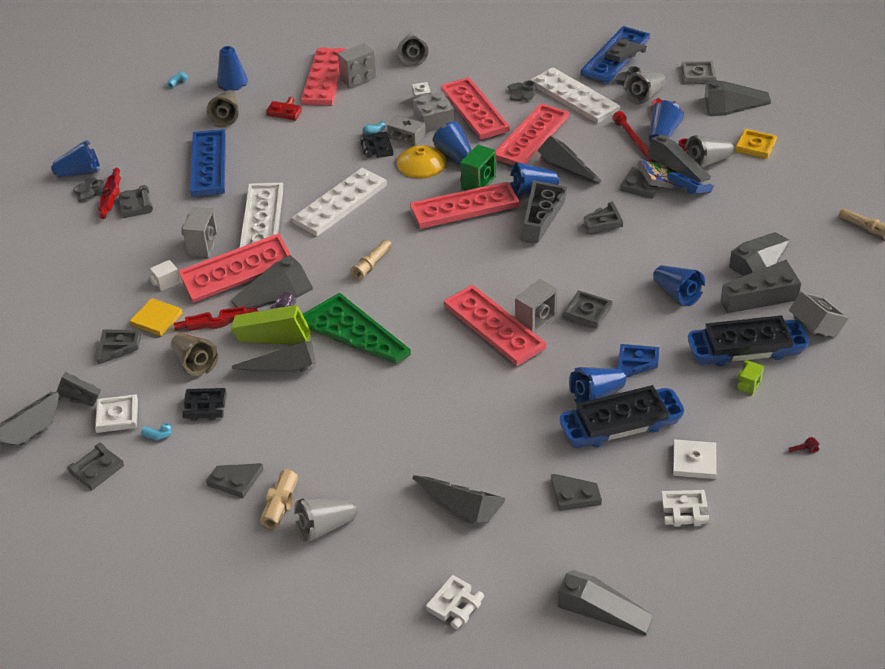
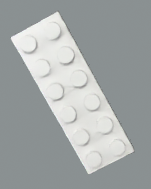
(575, 95)
(339, 201)
(261, 212)

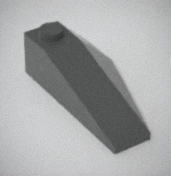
(673, 156)
(281, 277)
(290, 358)
(466, 503)
(597, 600)

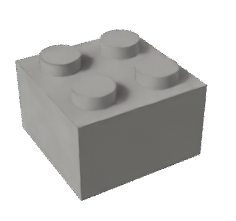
(357, 65)
(433, 111)
(200, 232)
(536, 305)
(818, 314)

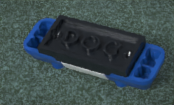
(747, 340)
(621, 416)

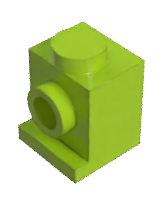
(750, 377)

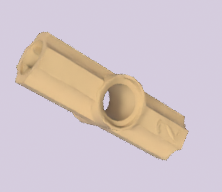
(279, 499)

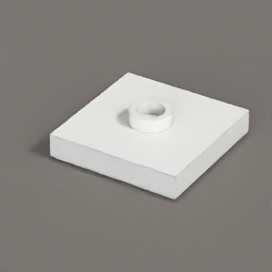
(116, 413)
(694, 459)

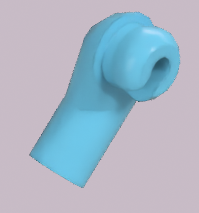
(174, 79)
(370, 129)
(162, 433)

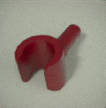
(810, 444)

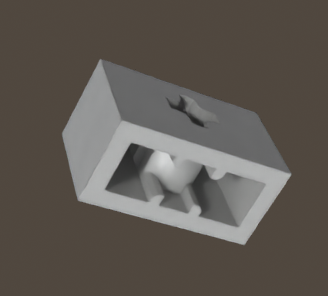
(406, 130)

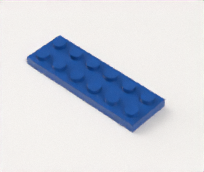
(606, 69)
(208, 163)

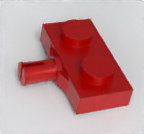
(284, 110)

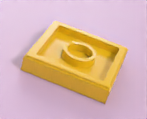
(756, 143)
(156, 317)

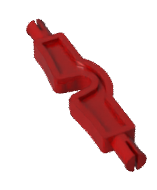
(111, 192)
(206, 320)

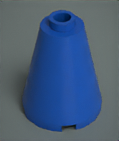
(230, 70)
(665, 119)
(452, 141)
(76, 161)
(525, 174)
(680, 283)
(594, 383)

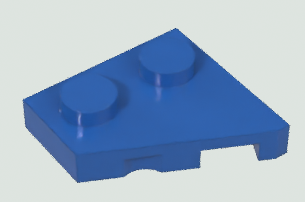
(692, 186)
(637, 358)

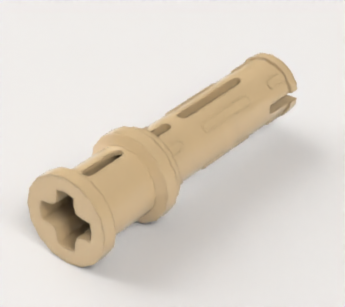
(872, 225)
(367, 263)

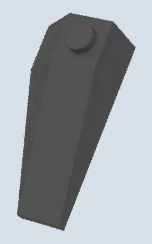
(724, 97)
(561, 155)
(758, 253)

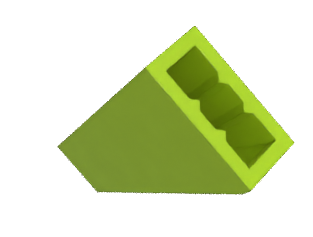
(272, 326)

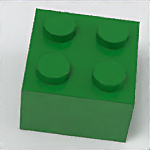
(478, 168)

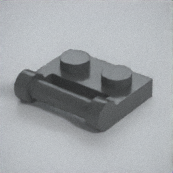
(129, 202)
(99, 470)

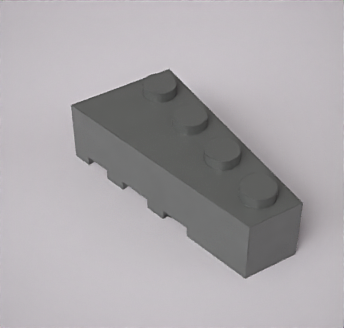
(542, 208)
(761, 288)

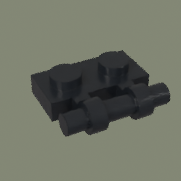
(380, 145)
(204, 398)

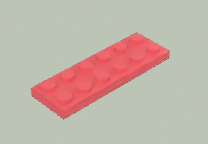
(322, 78)
(475, 108)
(531, 134)
(464, 205)
(232, 268)
(495, 325)

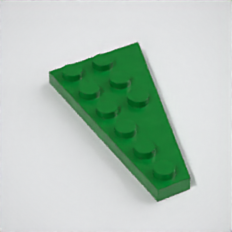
(350, 325)

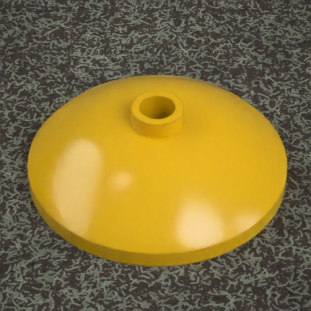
(421, 161)

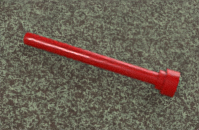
(621, 120)

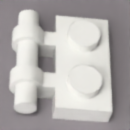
(684, 502)
(449, 597)

